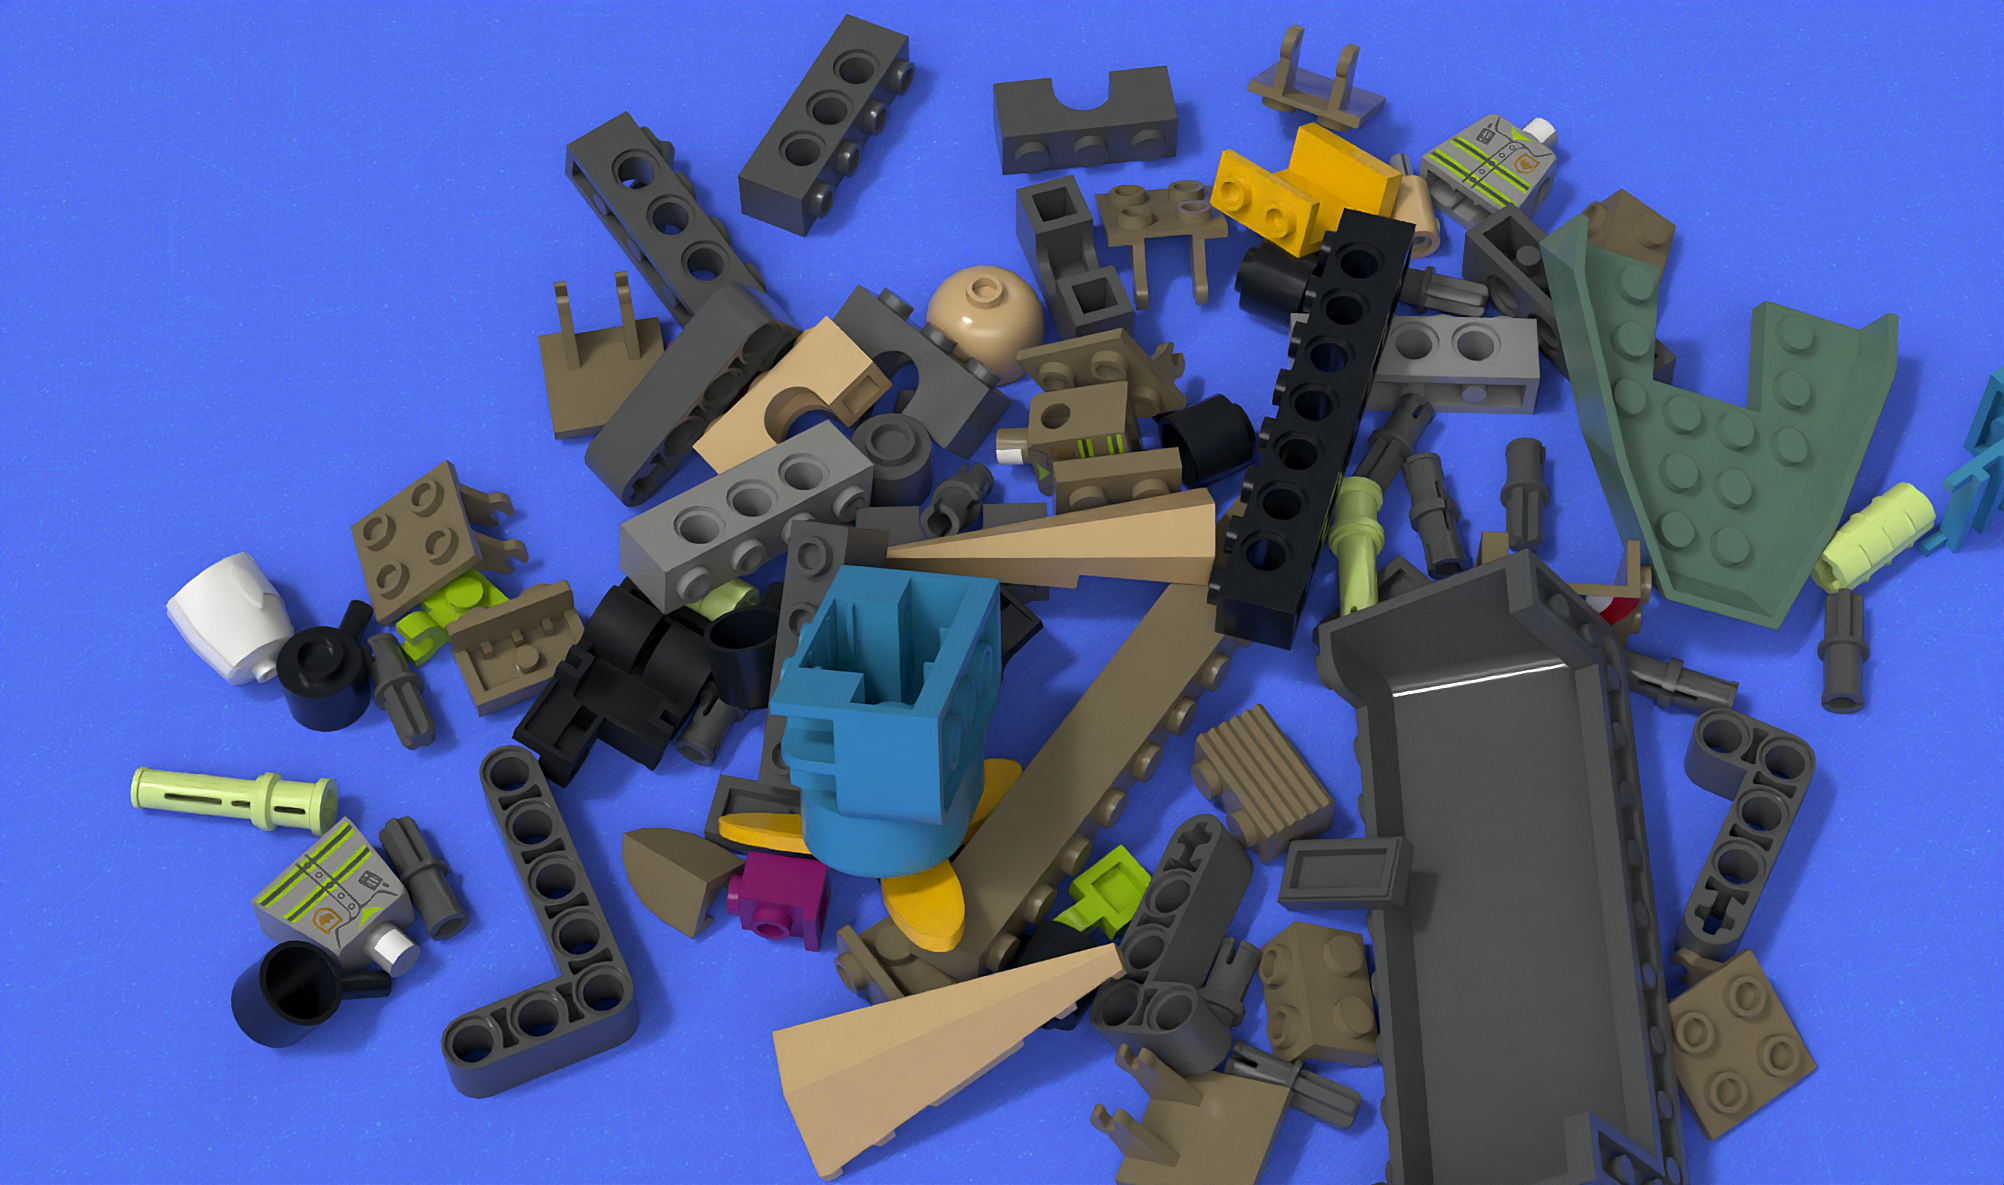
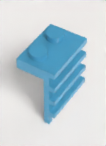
(1979, 484)

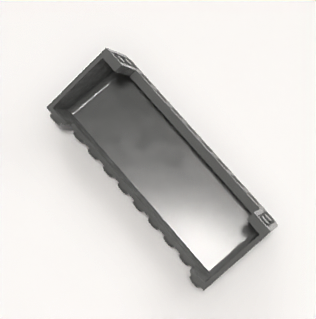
(1527, 946)

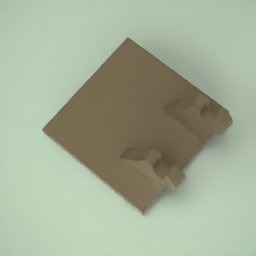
(1334, 101)
(1182, 209)
(1107, 359)
(598, 369)
(426, 541)
(1731, 1041)
(1195, 1126)

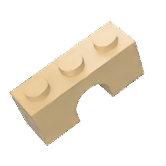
(818, 373)

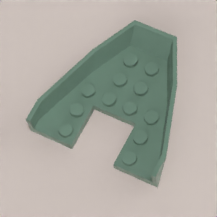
(1717, 492)

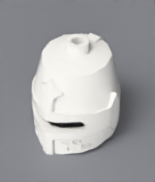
(233, 619)

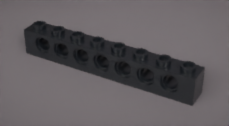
(1313, 430)

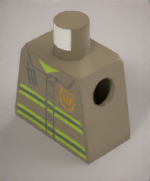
(1070, 427)

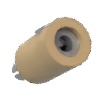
(1415, 206)

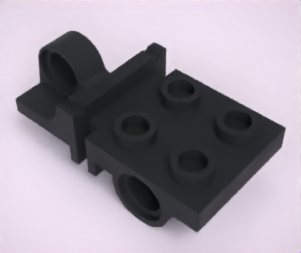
(622, 683)

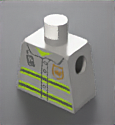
(1490, 168)
(343, 903)

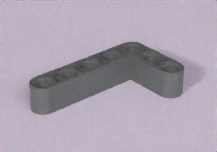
(562, 925)

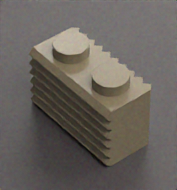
(1260, 784)

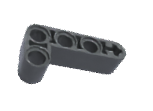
(688, 389)
(1757, 798)
(1173, 949)

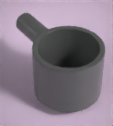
(899, 454)

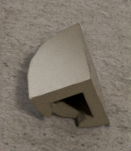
(678, 875)

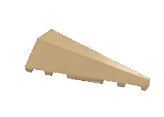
(1138, 540)
(882, 1064)

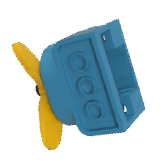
(890, 739)

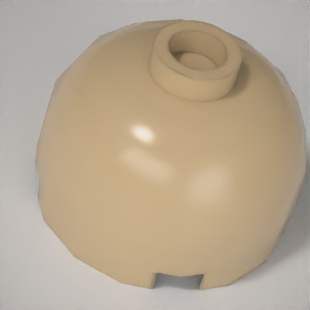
(989, 317)

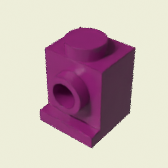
(781, 897)

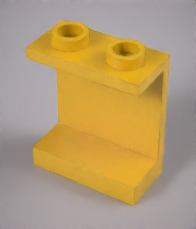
(1308, 196)

